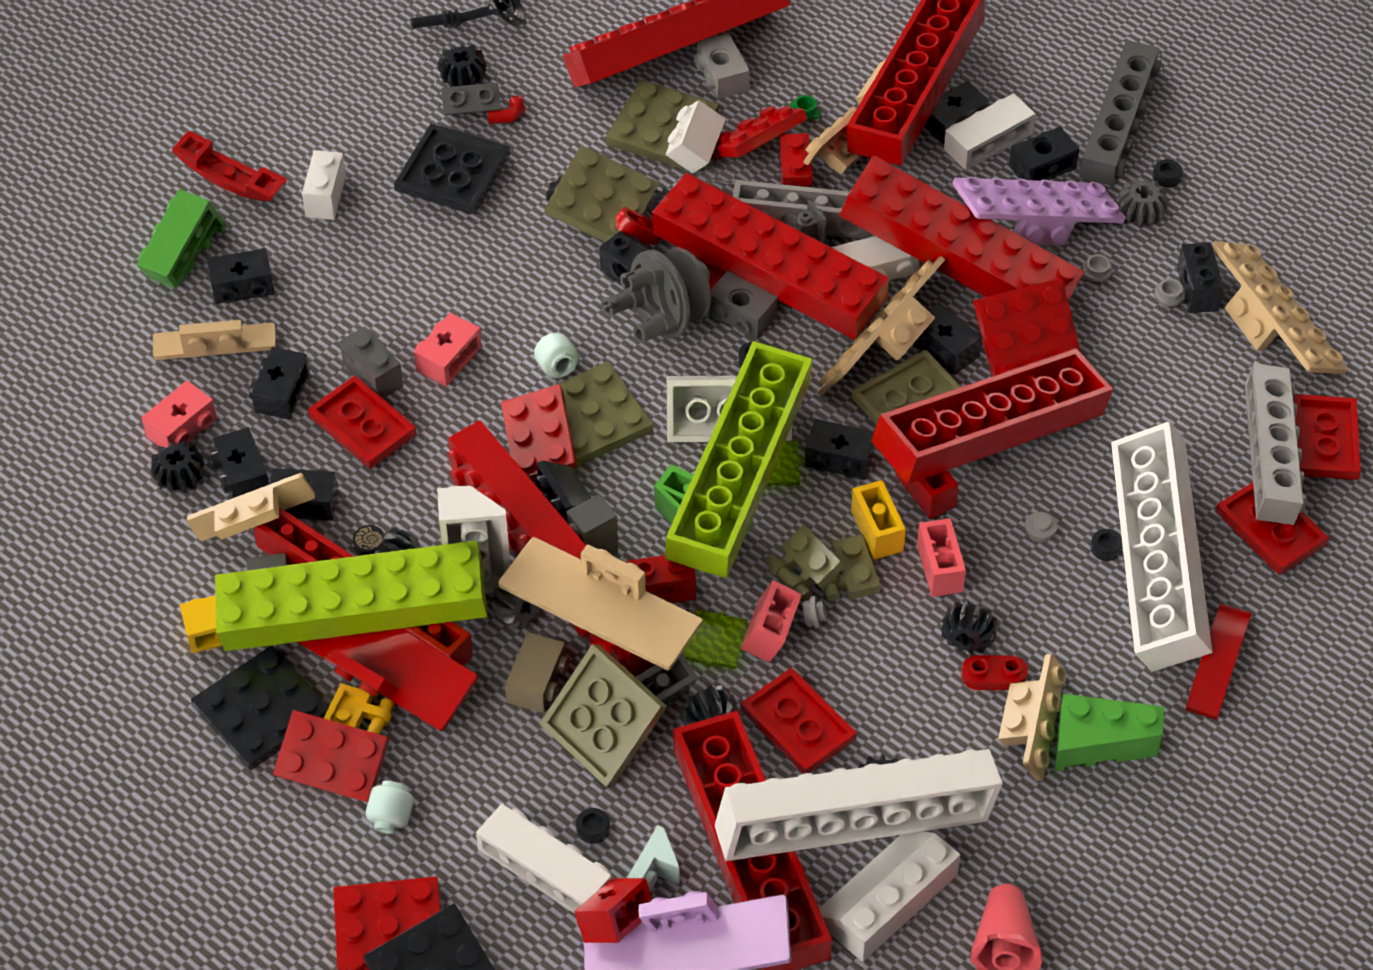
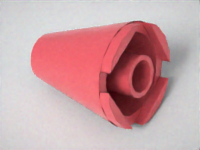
(1006, 933)

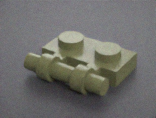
(812, 556)
(859, 573)

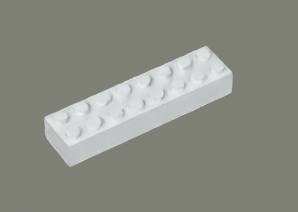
(1160, 548)
(857, 804)

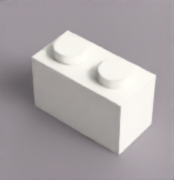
(695, 136)
(323, 185)

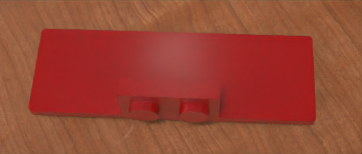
(401, 671)

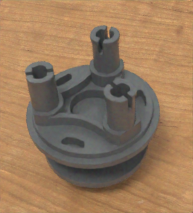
(664, 291)

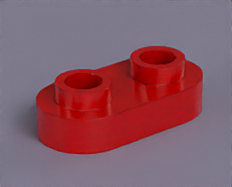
(636, 225)
(994, 673)

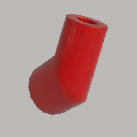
(509, 114)

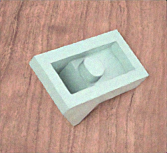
(657, 860)

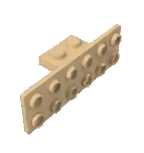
(1267, 308)
(892, 327)
(602, 599)

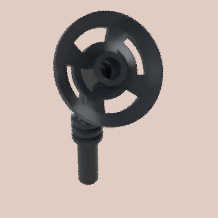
(496, 7)

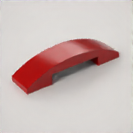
(225, 172)
(1217, 667)

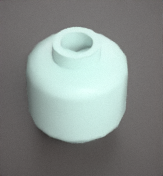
(556, 355)
(389, 807)

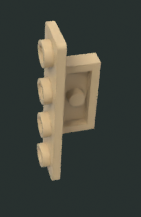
(833, 146)
(213, 339)
(250, 509)
(1032, 715)

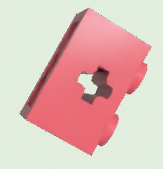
(447, 349)
(179, 416)
(941, 557)
(771, 621)

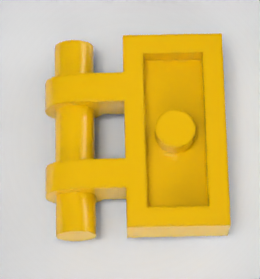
(354, 704)

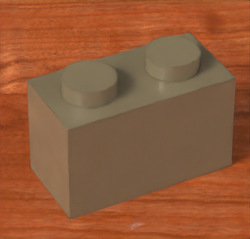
(536, 672)

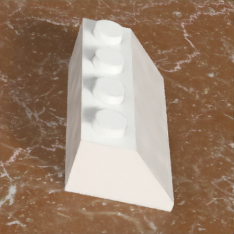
(696, 405)
(471, 517)
(889, 891)

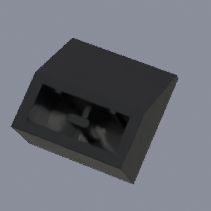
(560, 486)

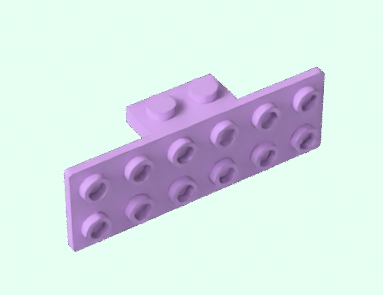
(1043, 208)
(699, 936)

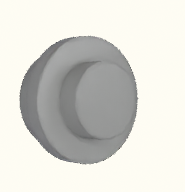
(1097, 268)
(1169, 292)
(1040, 526)
(814, 612)

